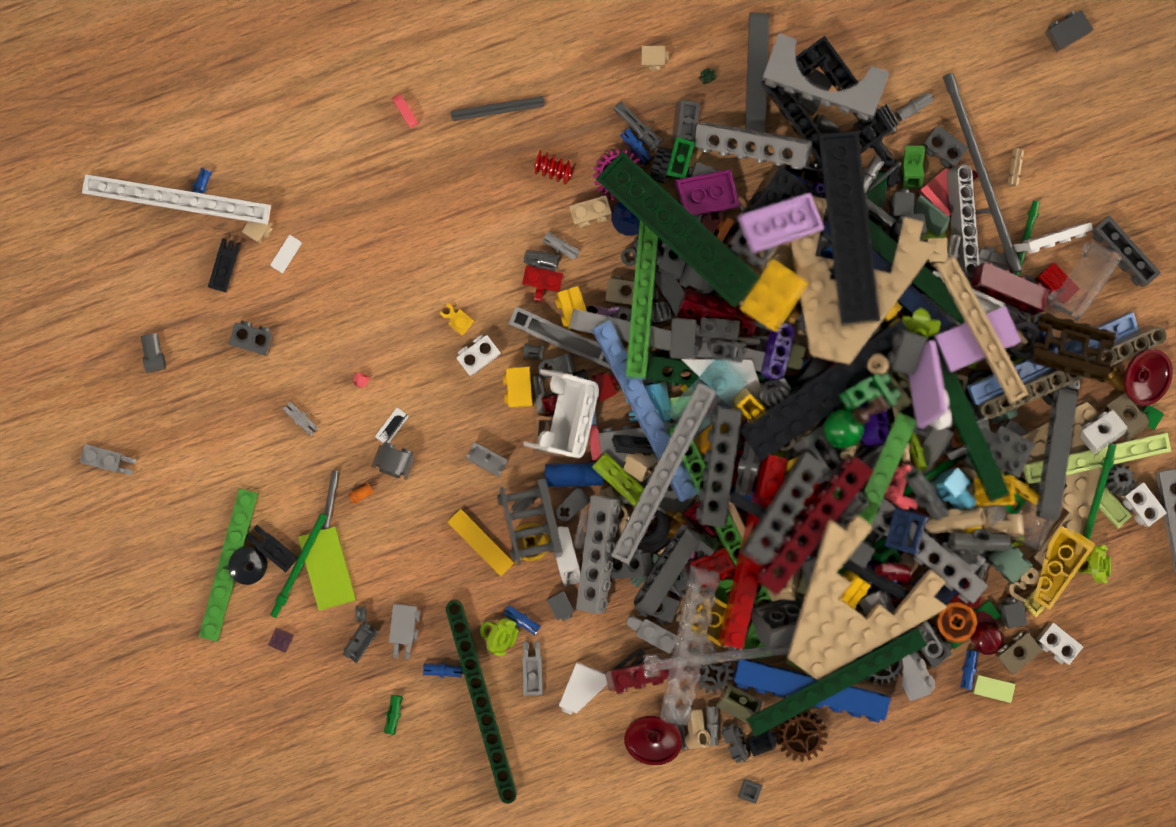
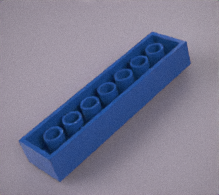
(786, 682)

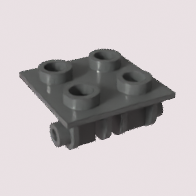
(1012, 453)

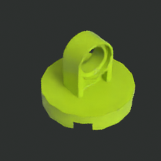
(1099, 564)
(501, 636)

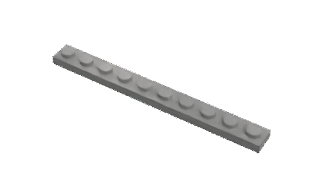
(663, 473)

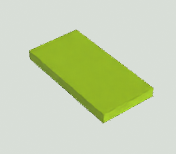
(328, 570)

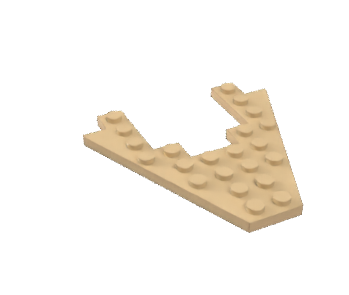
(819, 300)
(1078, 487)
(832, 631)

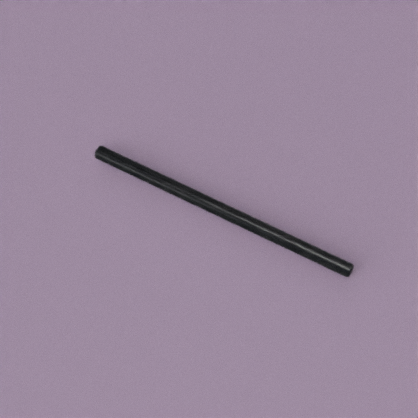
(866, 573)

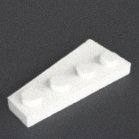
(1049, 240)

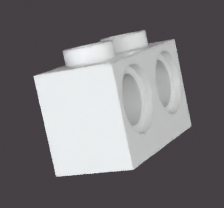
(481, 359)
(1146, 501)
(1061, 639)

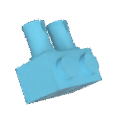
(659, 396)
(953, 487)

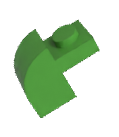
(912, 167)

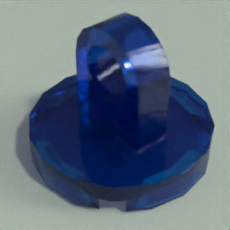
(624, 220)

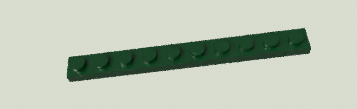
(836, 681)

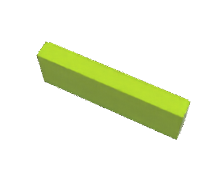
(619, 478)

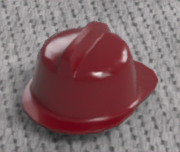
(987, 635)

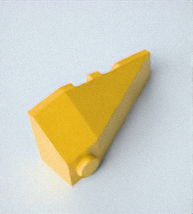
(1063, 559)

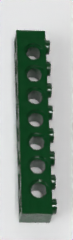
(658, 361)

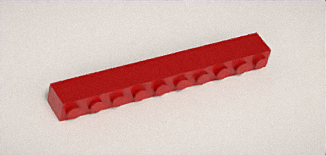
(744, 583)

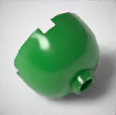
(843, 429)

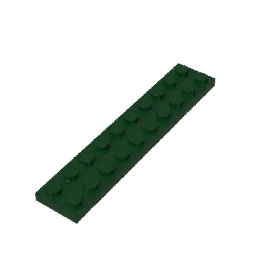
(678, 229)

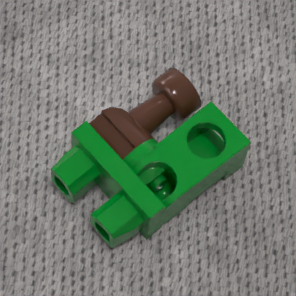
(875, 392)

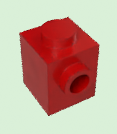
(606, 385)

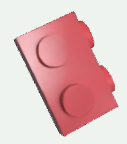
(937, 192)
(897, 486)

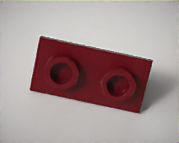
(690, 514)

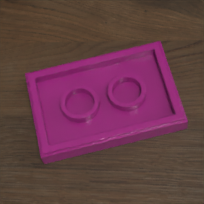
(708, 193)

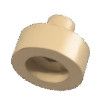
(878, 364)

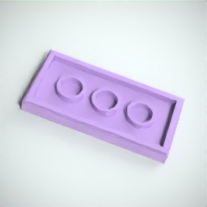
(781, 223)
(960, 346)
(928, 387)

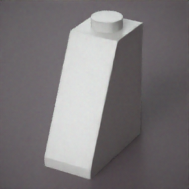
(567, 562)
(581, 688)

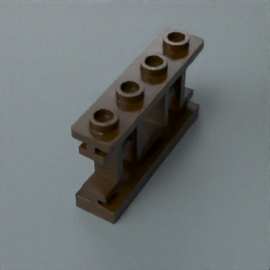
(1070, 361)

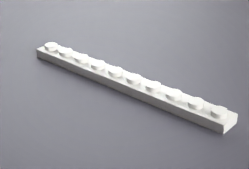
(176, 199)

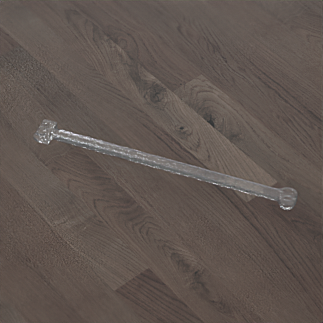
(657, 664)

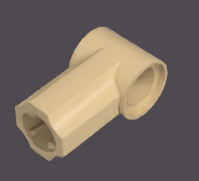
(1012, 525)
(697, 735)

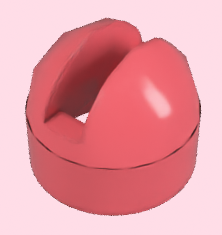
(360, 379)

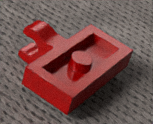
(542, 280)

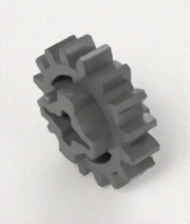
(718, 684)

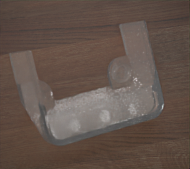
(1083, 282)

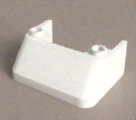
(571, 416)

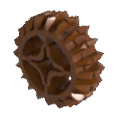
(809, 733)

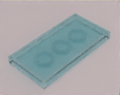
(717, 377)

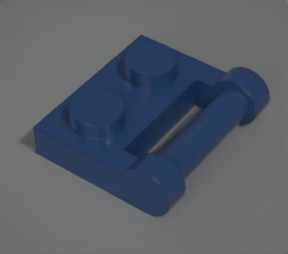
(900, 529)

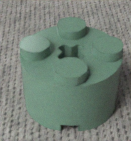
(1009, 563)

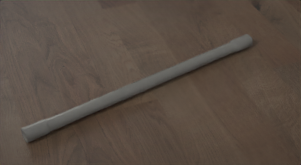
(1011, 256)

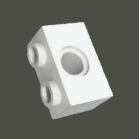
(1097, 441)

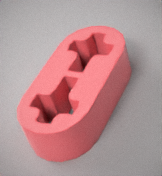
(405, 111)
(594, 443)

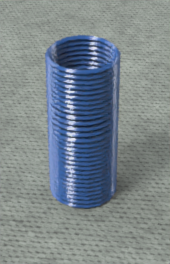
(572, 474)

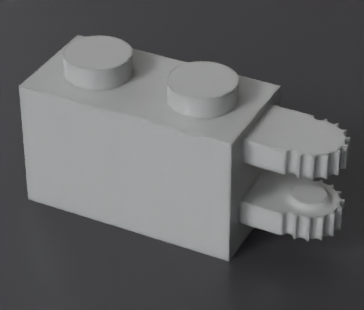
(403, 627)
(653, 633)

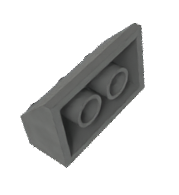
(777, 621)

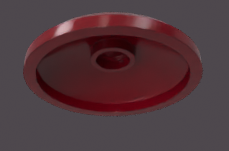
(1148, 376)
(651, 747)

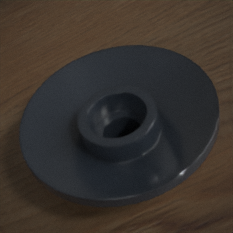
(238, 563)

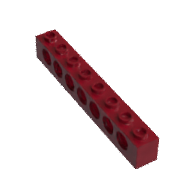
(812, 537)

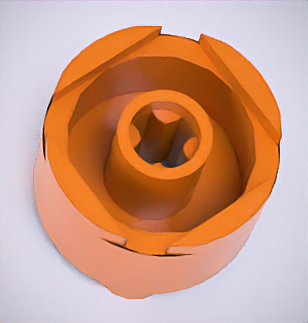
(951, 632)

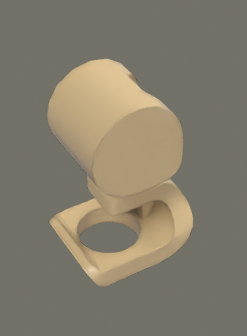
(1029, 577)

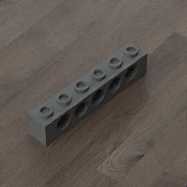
(664, 263)
(724, 476)
(753, 547)

